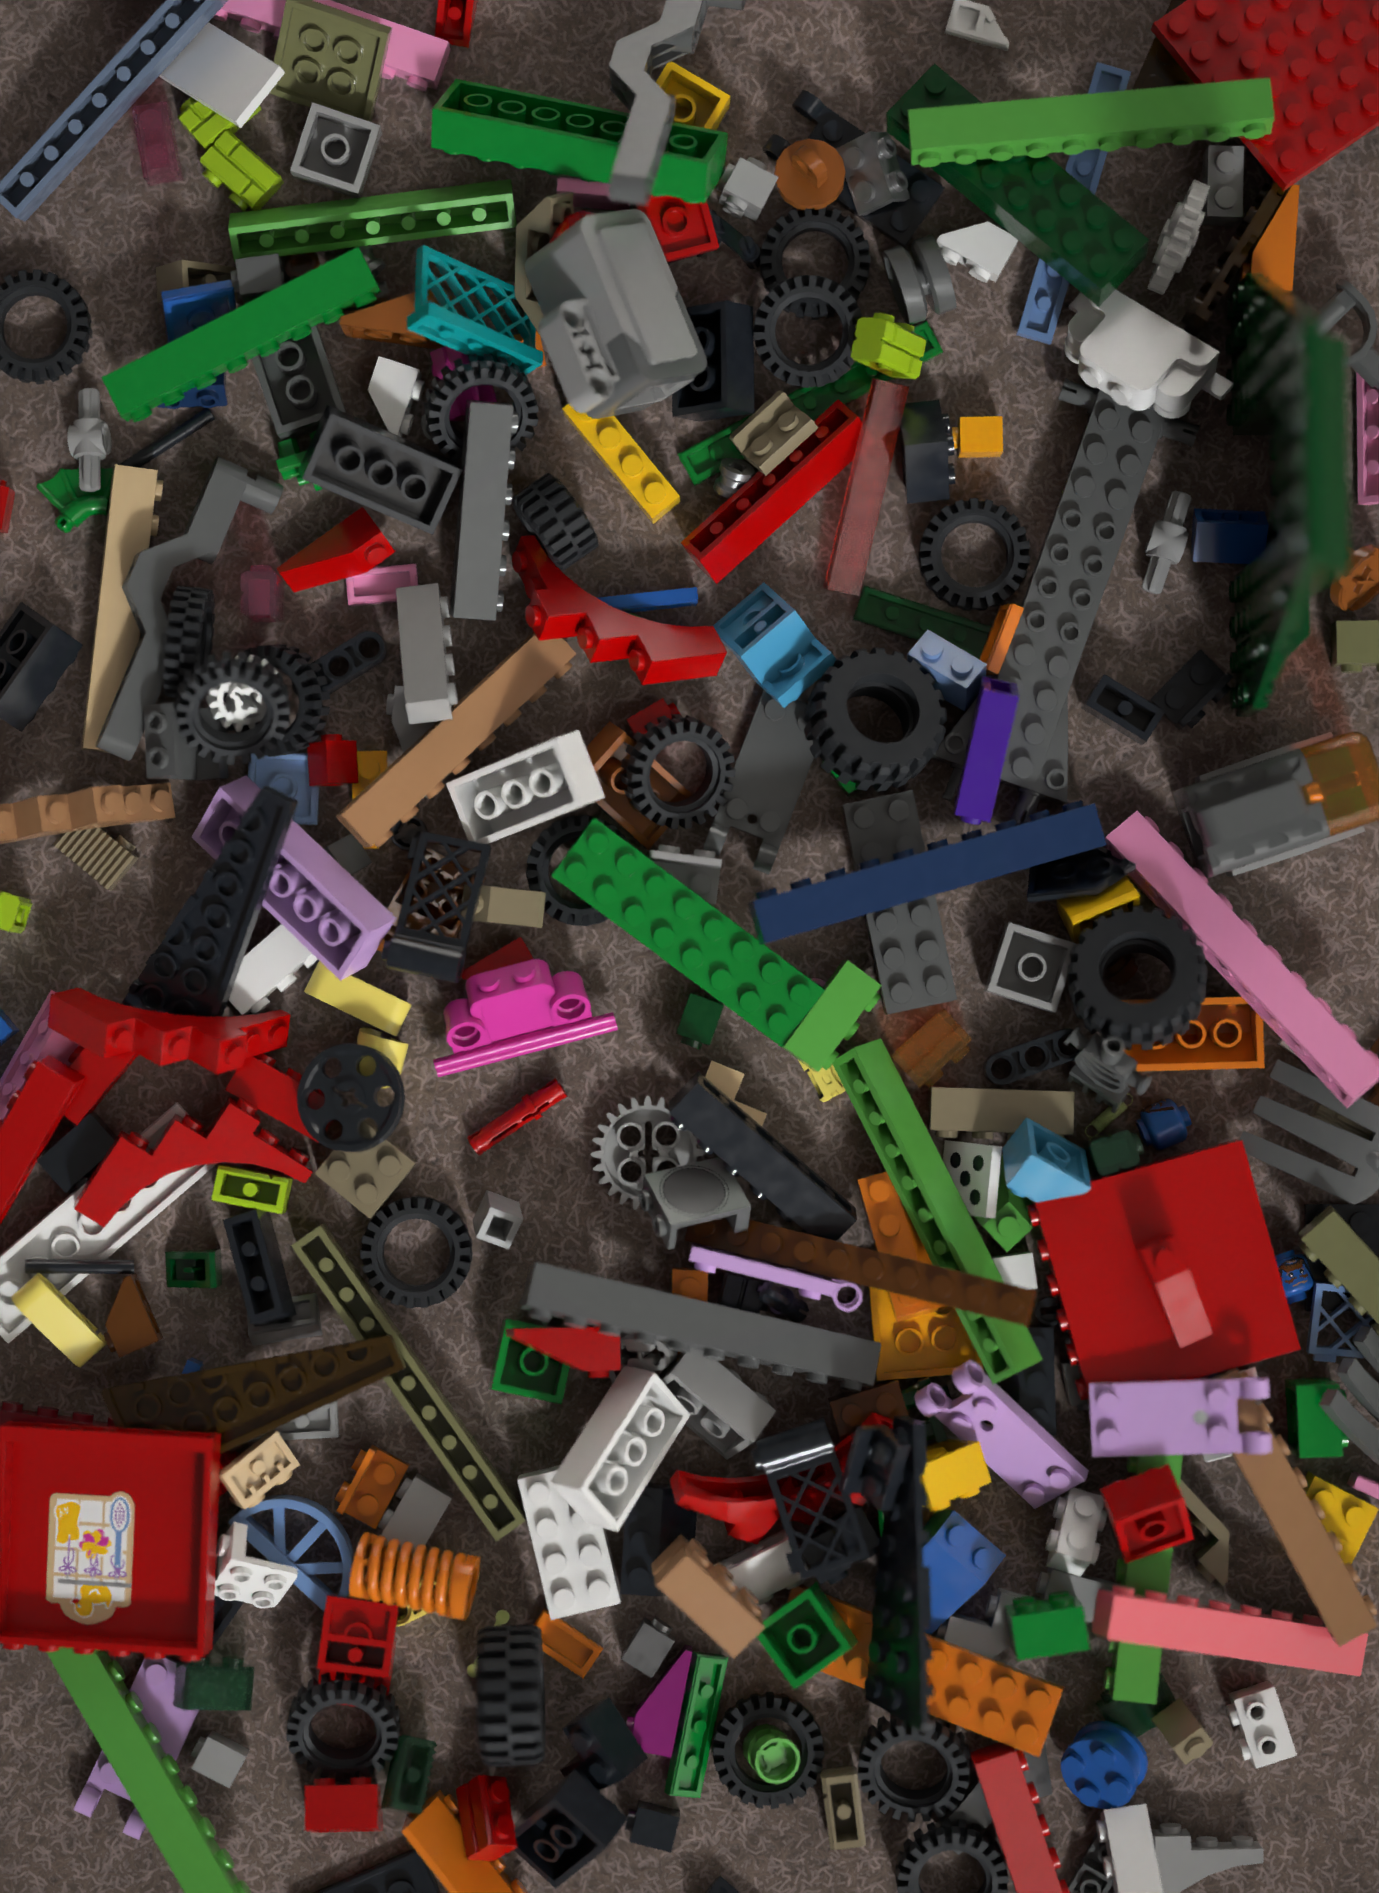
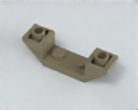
(531, 236)
(1215, 1553)

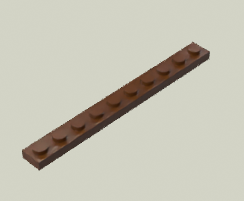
(870, 1268)

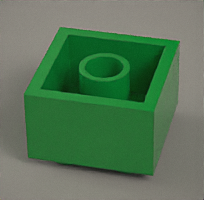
(524, 1370)
(1308, 1426)
(1046, 1626)
(806, 1636)

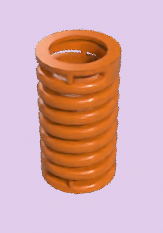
(378, 1555)

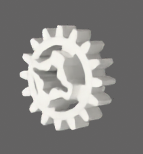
(239, 708)

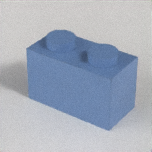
(952, 668)

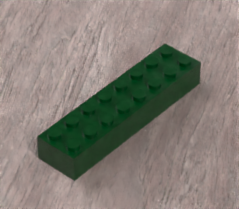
(1034, 201)

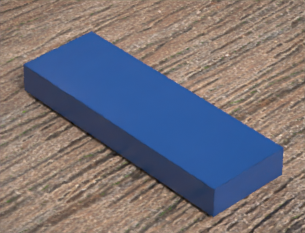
(653, 600)

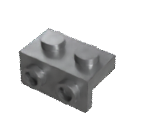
(873, 172)

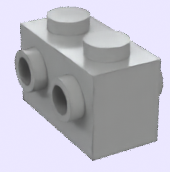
(746, 188)

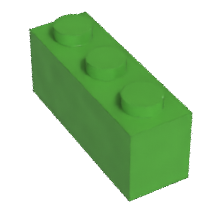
(833, 1016)

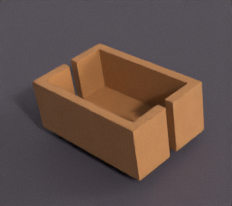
(708, 1594)

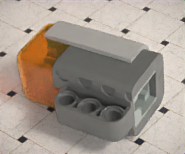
(1280, 803)

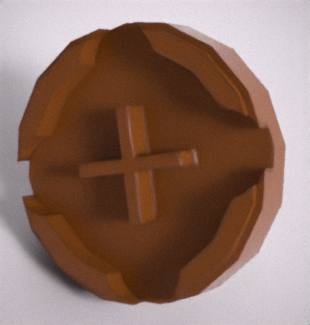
(810, 174)
(1360, 583)

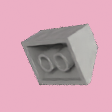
(718, 1402)

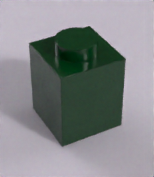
(699, 1021)

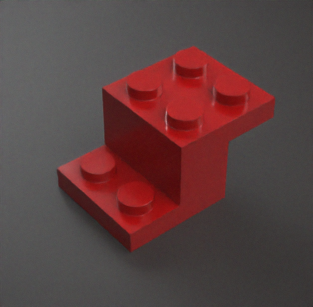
(358, 1640)

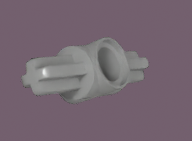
(89, 440)
(1166, 542)

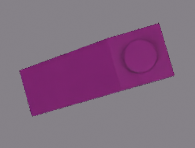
(660, 1709)

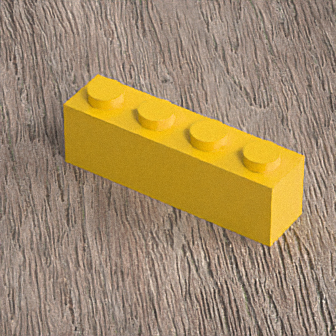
(626, 462)

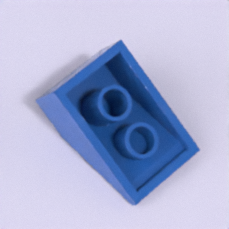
(958, 1563)

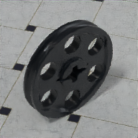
(335, 1103)

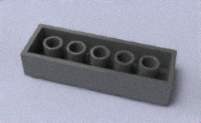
(908, 937)

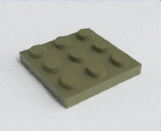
(330, 58)

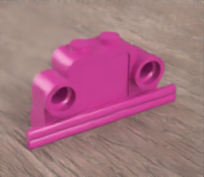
(517, 1014)

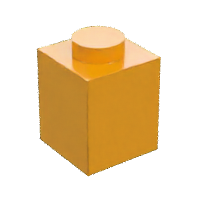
(978, 436)

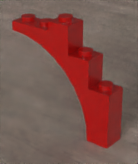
(605, 633)
(165, 1038)
(184, 1144)
(748, 1502)

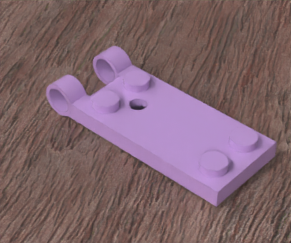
(809, 1283)
(1159, 1419)
(1015, 1442)
(155, 1688)

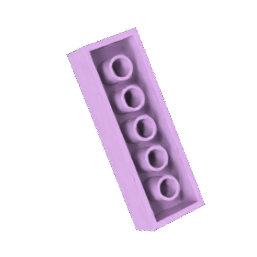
(307, 889)

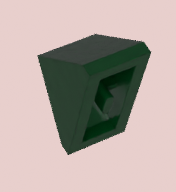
(194, 1268)

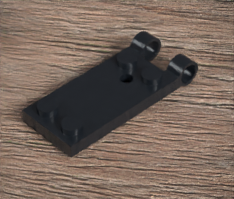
(895, 220)

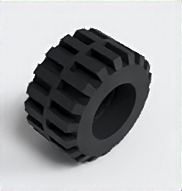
(555, 521)

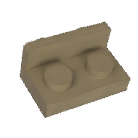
(772, 432)

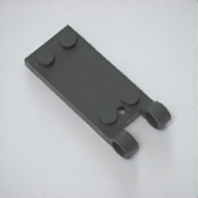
(766, 779)

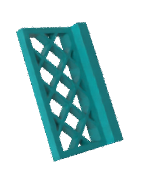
(470, 335)

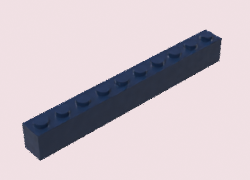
(926, 873)

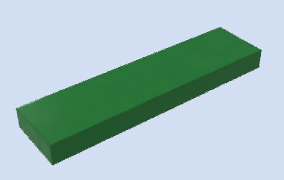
(696, 1725)

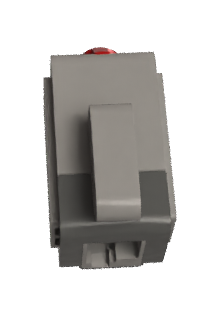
(613, 314)

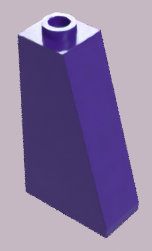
(986, 750)

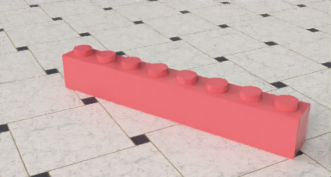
(1223, 1631)

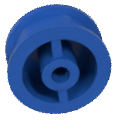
(1104, 1765)

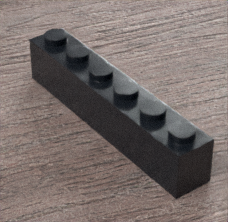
(760, 1160)

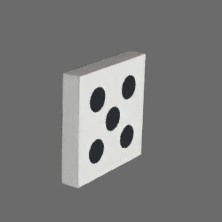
(975, 1174)

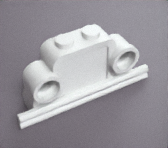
(1140, 356)

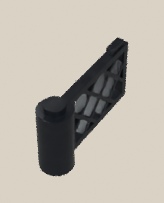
(427, 952)
(794, 1452)

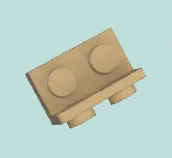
(258, 1470)

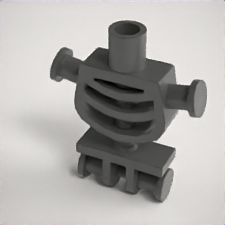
(1105, 1068)

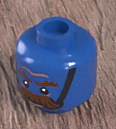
(1163, 1124)
(1294, 1275)

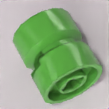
(771, 1753)

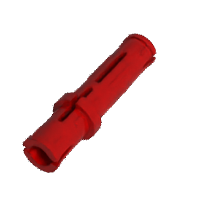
(517, 1116)

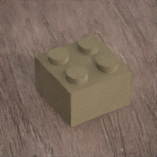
(368, 1175)

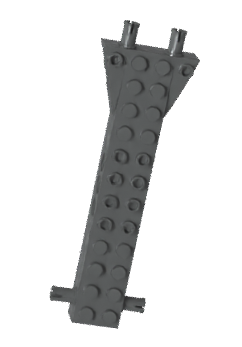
(1067, 593)

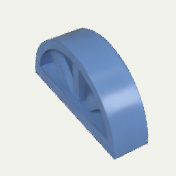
(275, 1547)

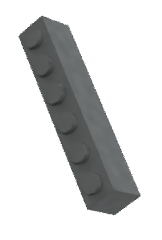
(482, 510)

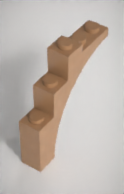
(85, 810)

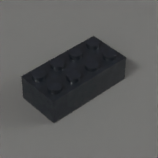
(380, 470)

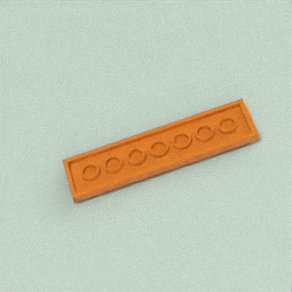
(967, 1686)

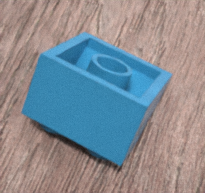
(1044, 1164)

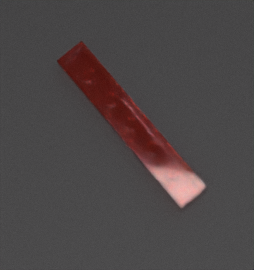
(866, 486)

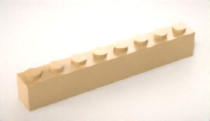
(116, 631)

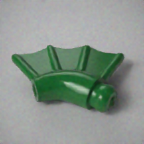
(71, 501)

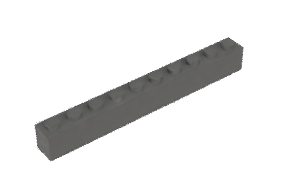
(700, 1326)

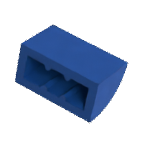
(1228, 535)

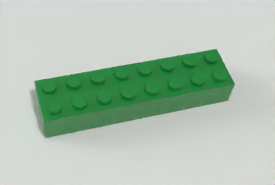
(568, 138)
(687, 932)

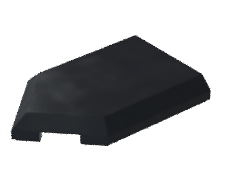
(1076, 875)

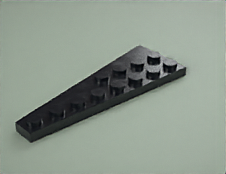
(210, 934)
(903, 1596)

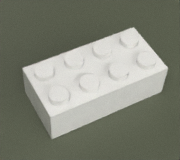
(525, 789)
(620, 1448)
(569, 1552)

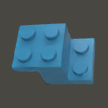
(774, 645)

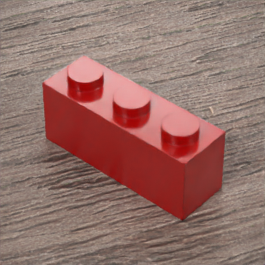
(100, 1078)
(273, 1091)

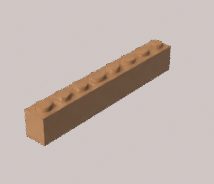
(449, 742)
(1300, 1530)

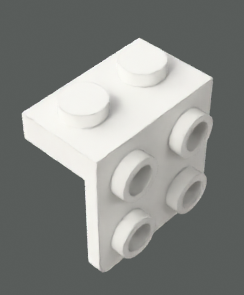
(247, 1577)

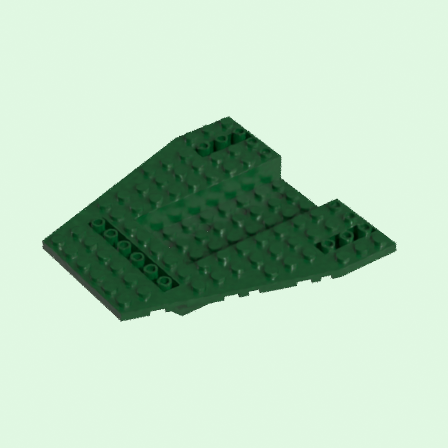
(1294, 388)

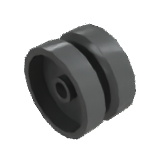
(919, 279)

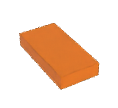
(1000, 637)
(567, 1644)

